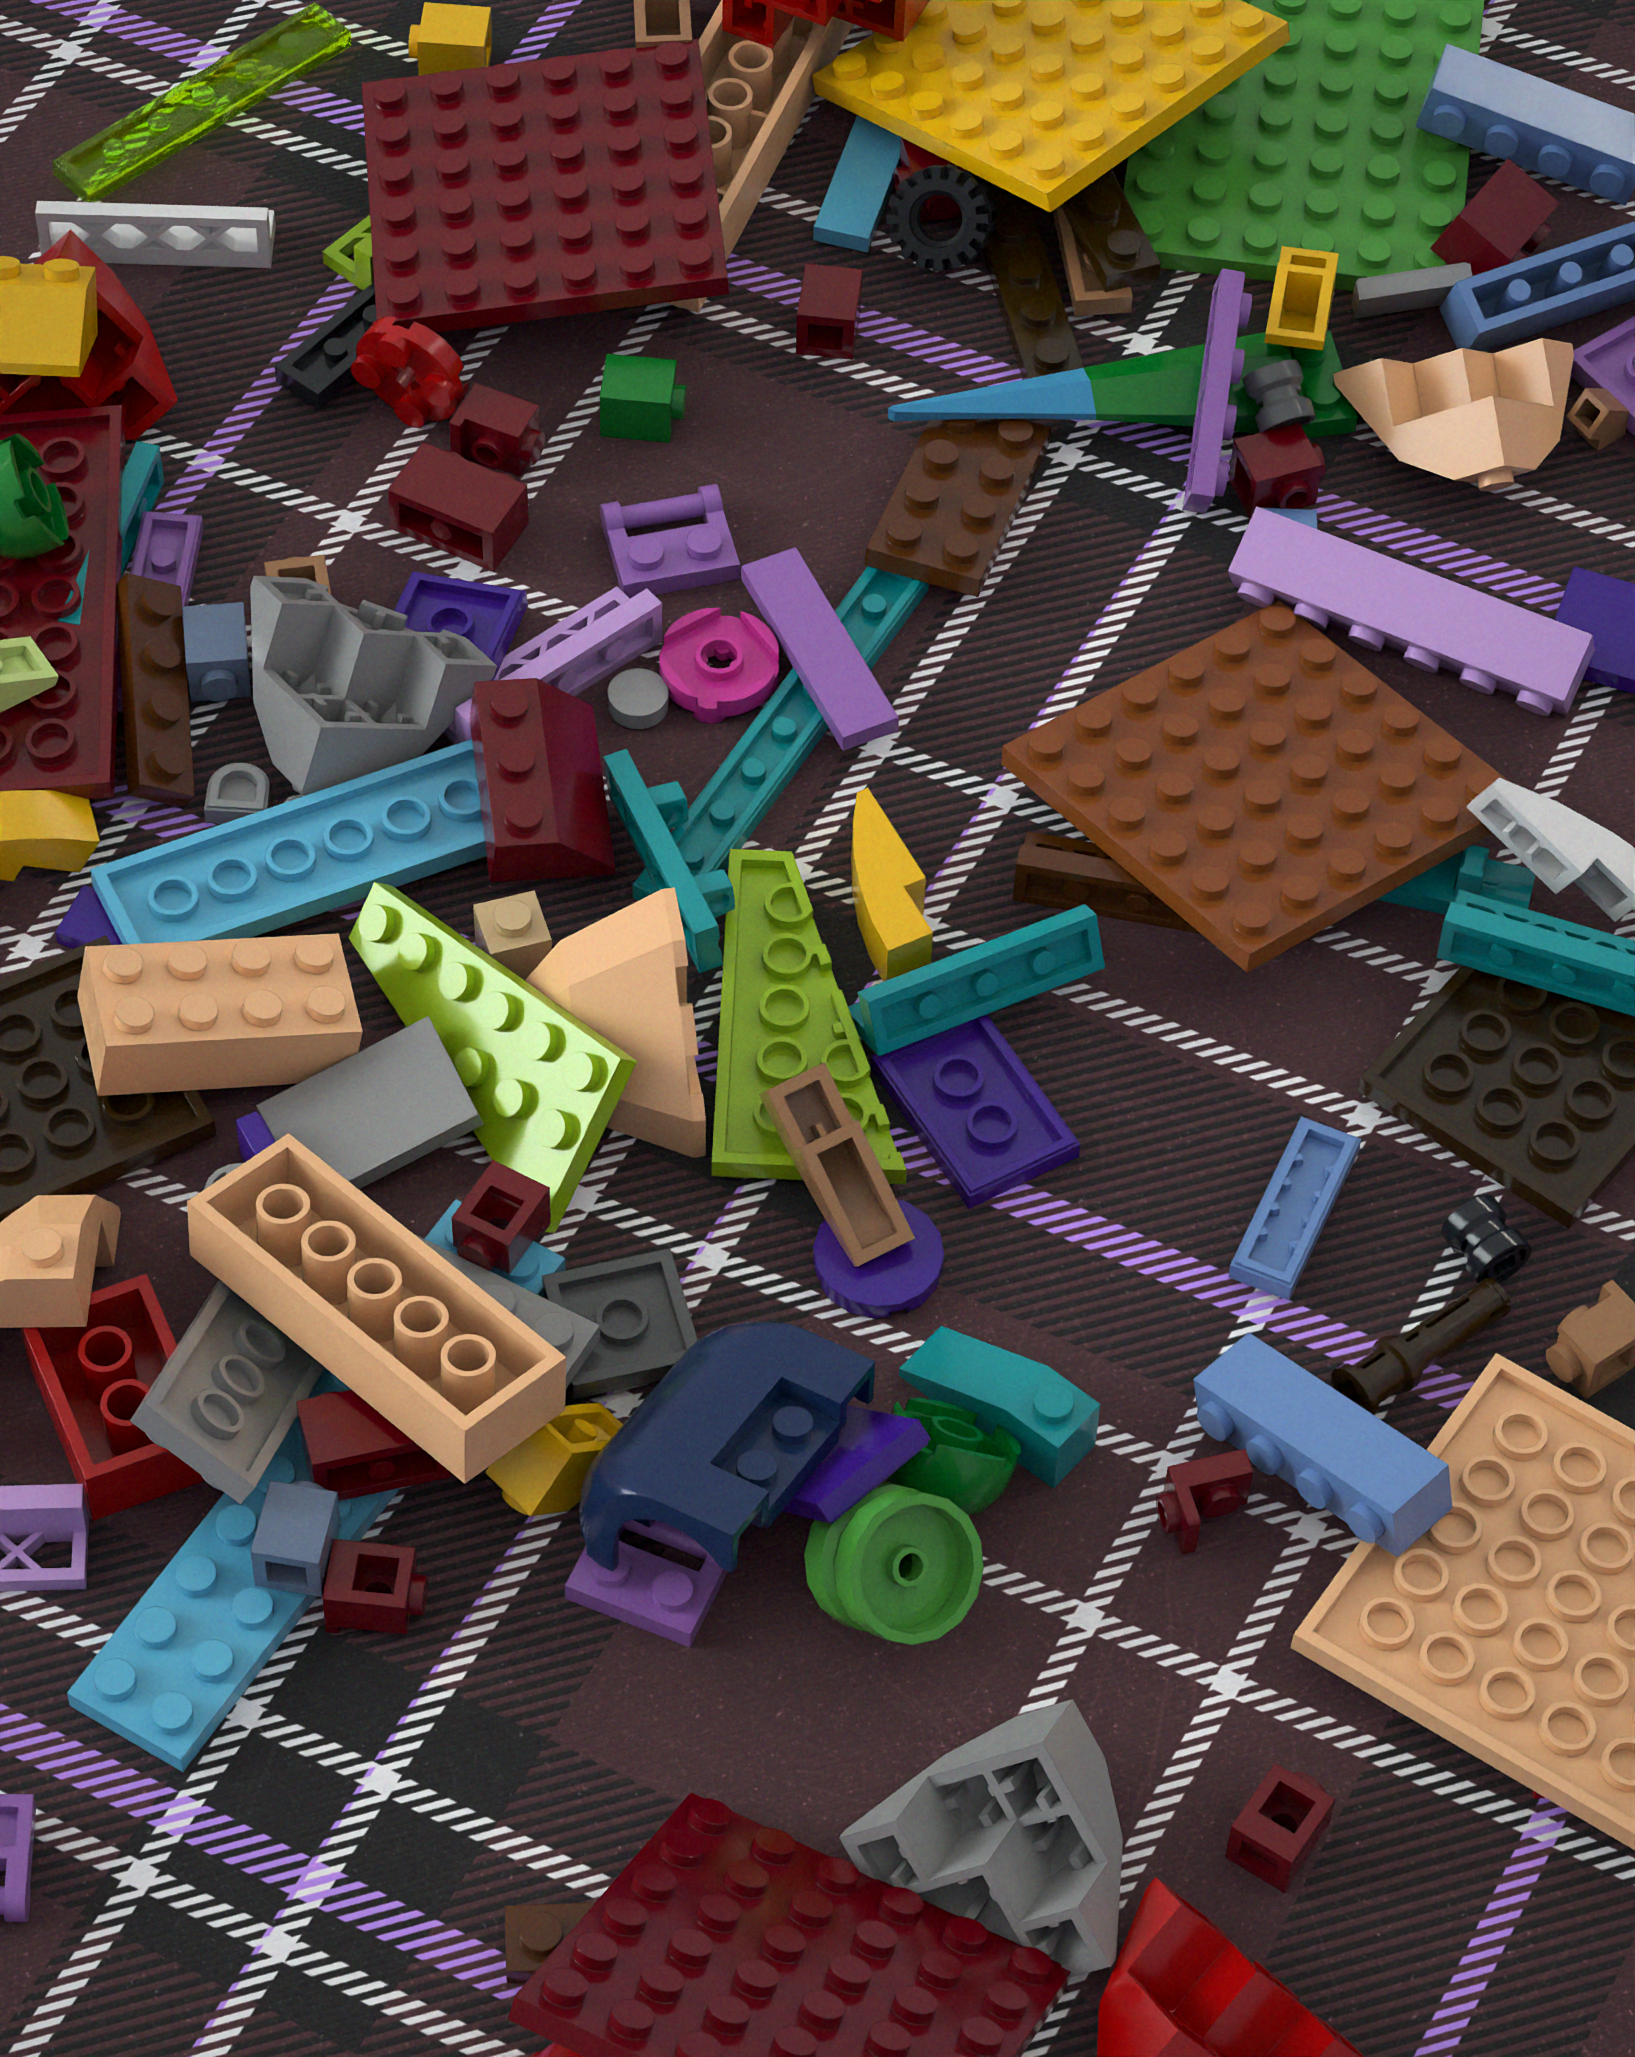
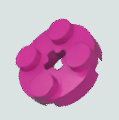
(713, 691)

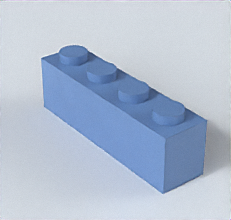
(1531, 123)
(1542, 291)
(1323, 1445)

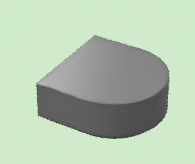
(236, 792)

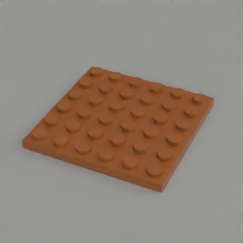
(1259, 783)

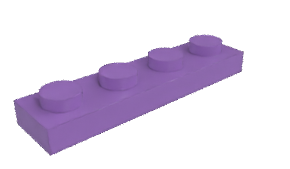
(1220, 367)

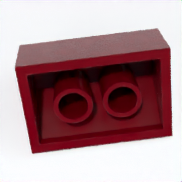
(539, 782)

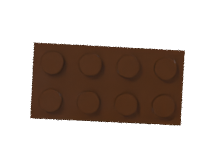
(958, 501)

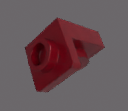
(1201, 1487)

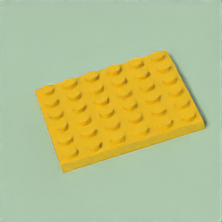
(1048, 87)

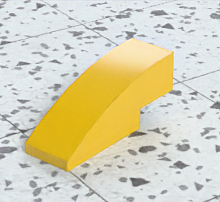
(1302, 298)
(45, 831)
(887, 893)

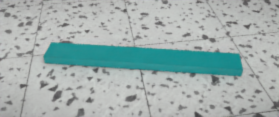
(783, 734)

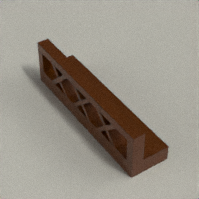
(1078, 872)

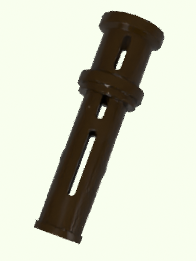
(1400, 1361)

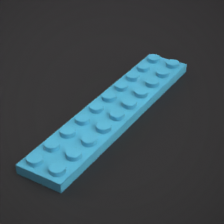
(203, 1621)

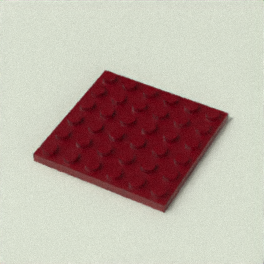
(543, 188)
(771, 1949)

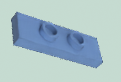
(1294, 1208)

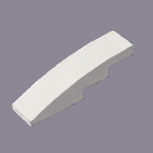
(1560, 845)

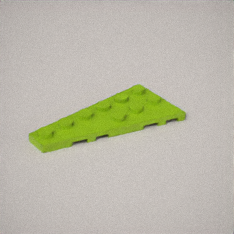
(781, 1020)
(526, 1062)

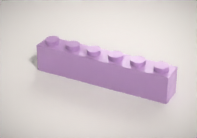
(1411, 612)

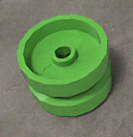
(896, 1565)

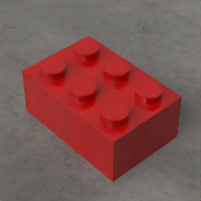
(94, 1386)

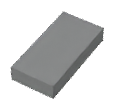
(1406, 289)

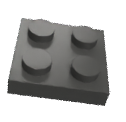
(639, 1317)

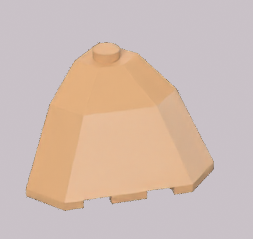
(1467, 409)
(631, 988)
(51, 1259)

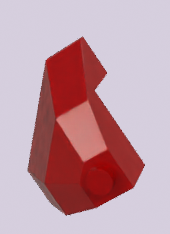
(767, 19)
(120, 368)
(1195, 1994)

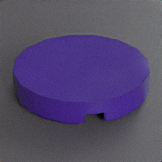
(888, 1282)

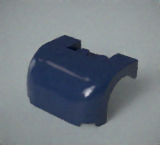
(724, 1438)

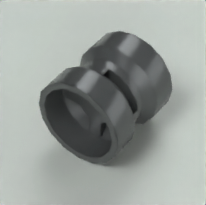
(1277, 391)

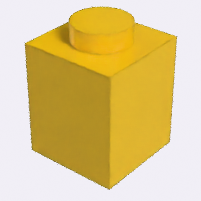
(451, 38)

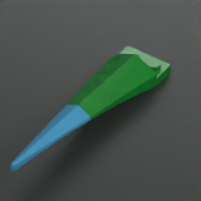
(1147, 390)

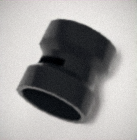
(1486, 1240)

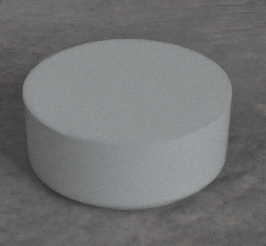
(638, 698)

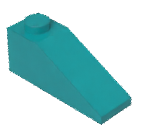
(1029, 1399)

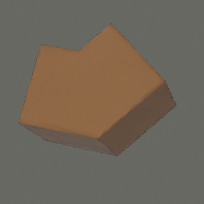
(1599, 417)

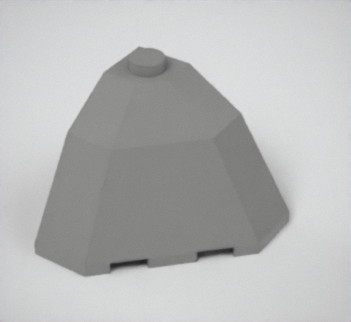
(350, 685)
(1011, 1836)

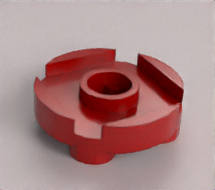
(386, 364)

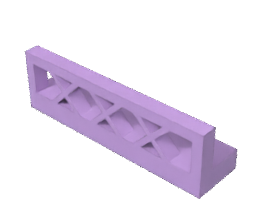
(580, 648)
(40, 1516)

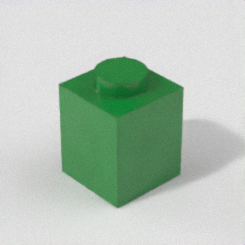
(640, 398)

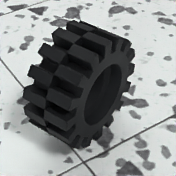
(907, 226)

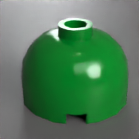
(30, 512)
(960, 1458)

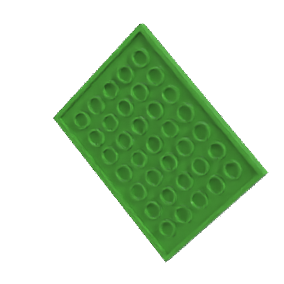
(1314, 148)

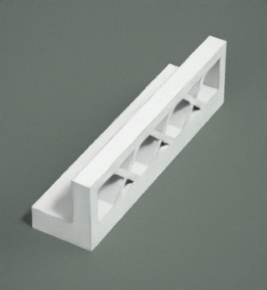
(163, 232)

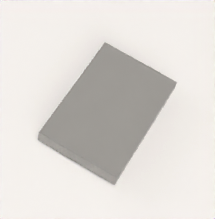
(378, 1106)

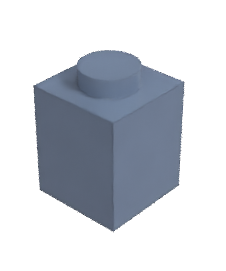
(216, 652)
(295, 1537)

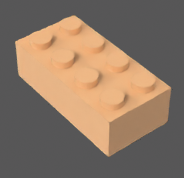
(216, 1013)

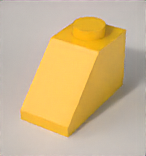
(549, 1466)

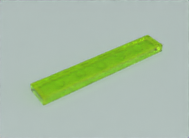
(201, 103)

